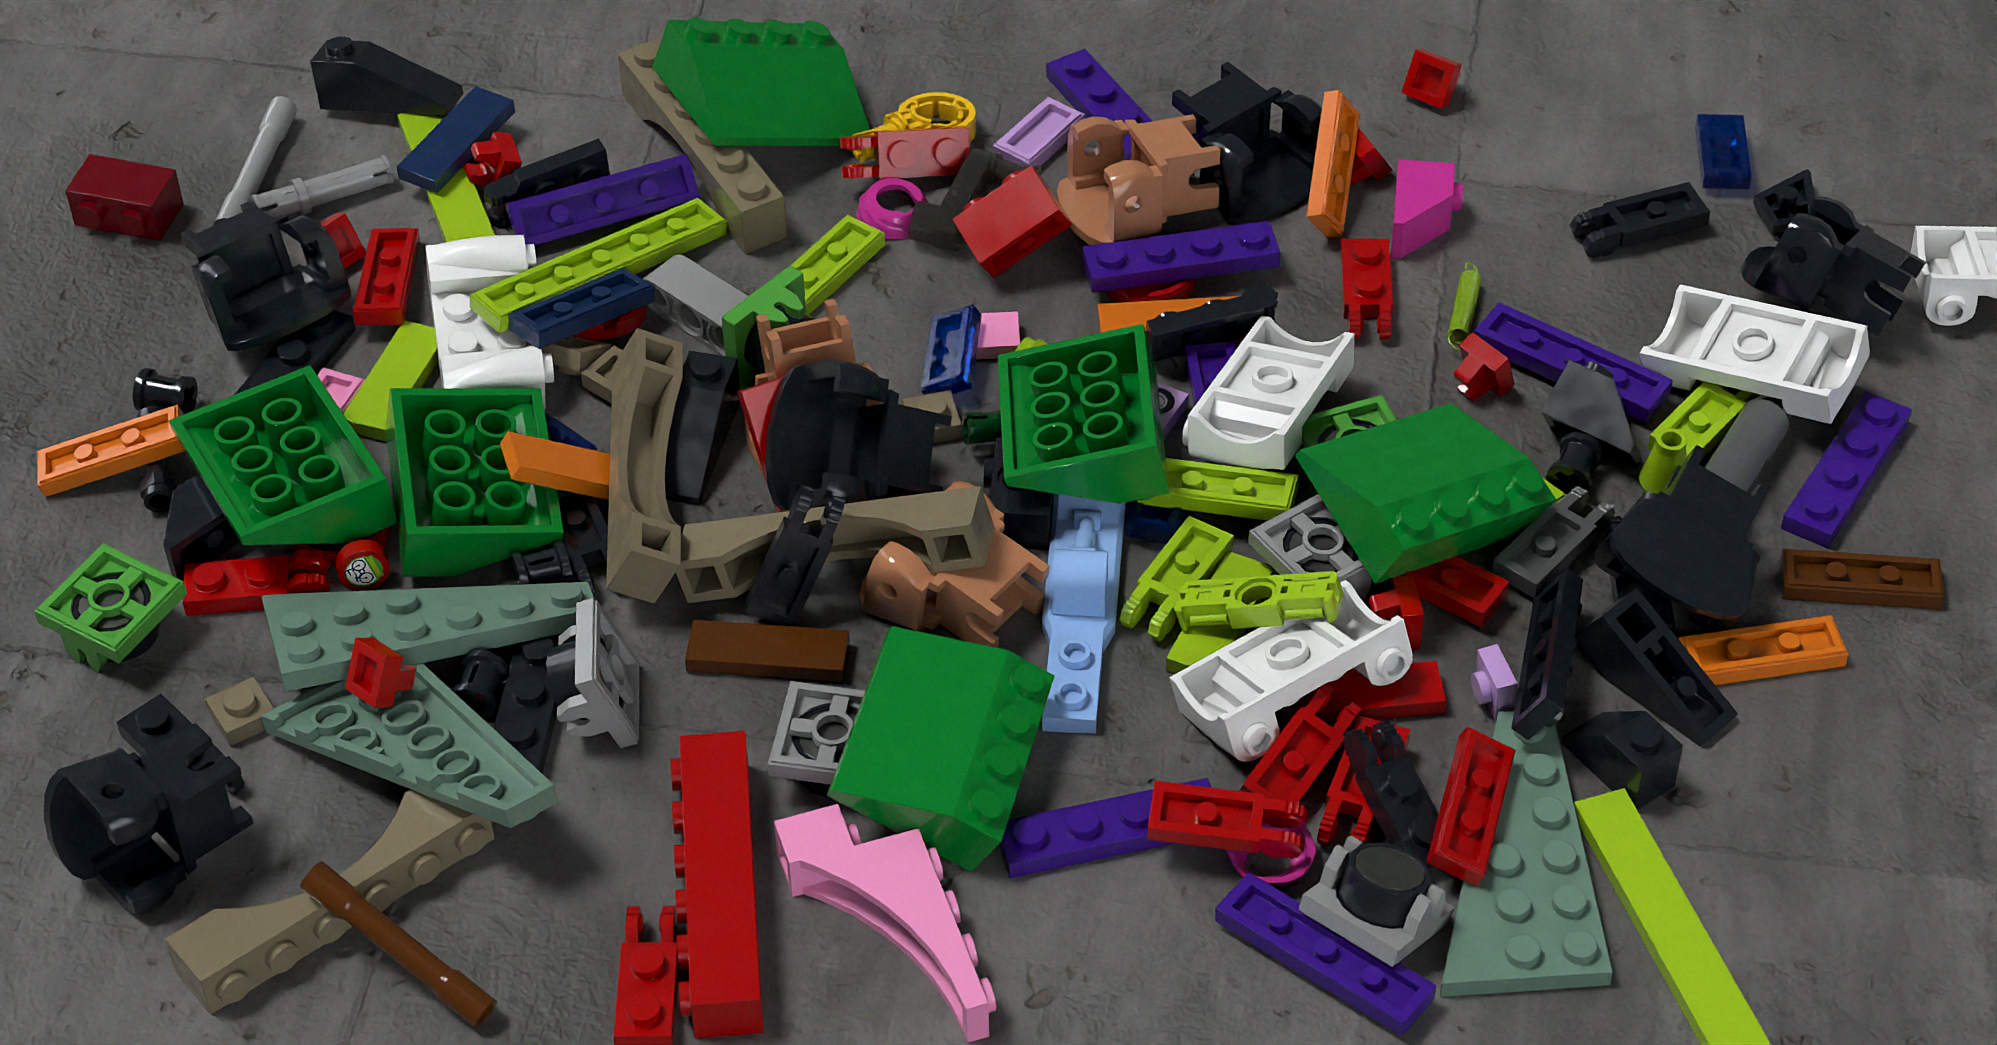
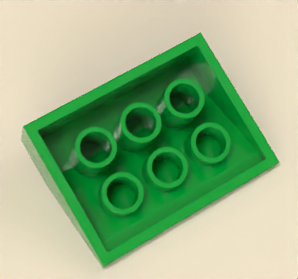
(761, 81)
(1084, 418)
(287, 464)
(453, 482)
(1425, 489)
(942, 741)

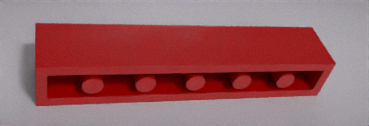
(720, 886)

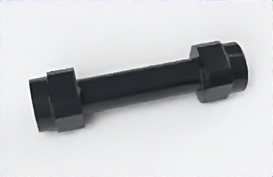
(157, 486)

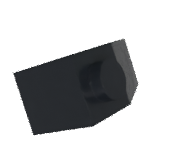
(374, 79)
(700, 424)
(1654, 667)

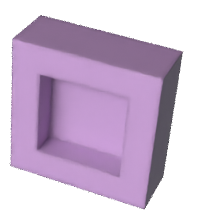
(1494, 681)

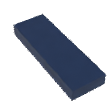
(450, 142)
(581, 308)

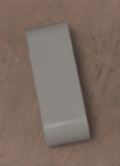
(693, 300)

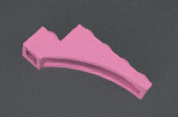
(894, 891)

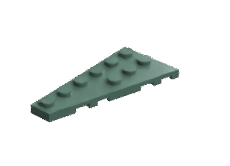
(318, 630)
(421, 743)
(1536, 908)

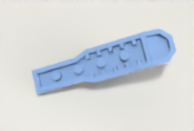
(1080, 607)

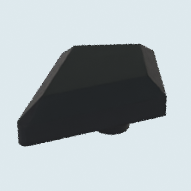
(1785, 200)

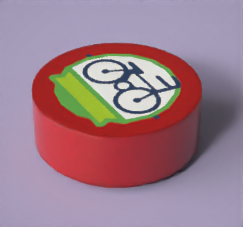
(362, 565)

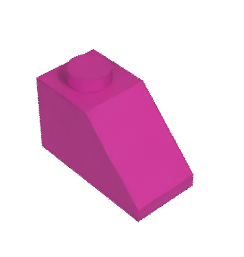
(1423, 203)

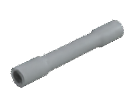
(271, 132)

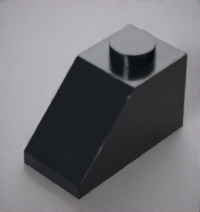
(1591, 404)
(195, 527)
(1628, 753)

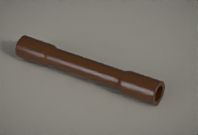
(447, 983)

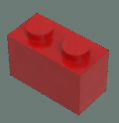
(1011, 221)

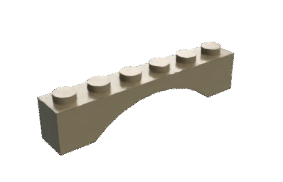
(730, 173)
(941, 528)
(641, 531)
(243, 947)

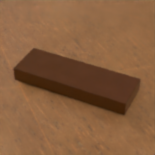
(1861, 579)
(767, 650)

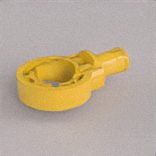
(918, 113)

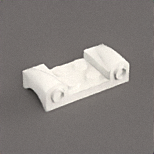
(1956, 271)
(467, 346)
(1760, 350)
(1265, 396)
(1244, 683)

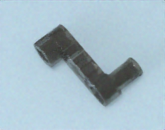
(977, 176)

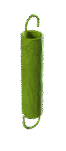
(1464, 306)

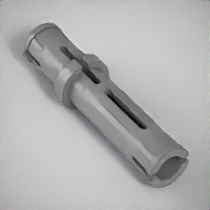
(303, 195)

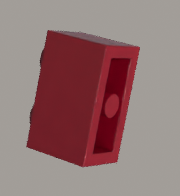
(124, 197)

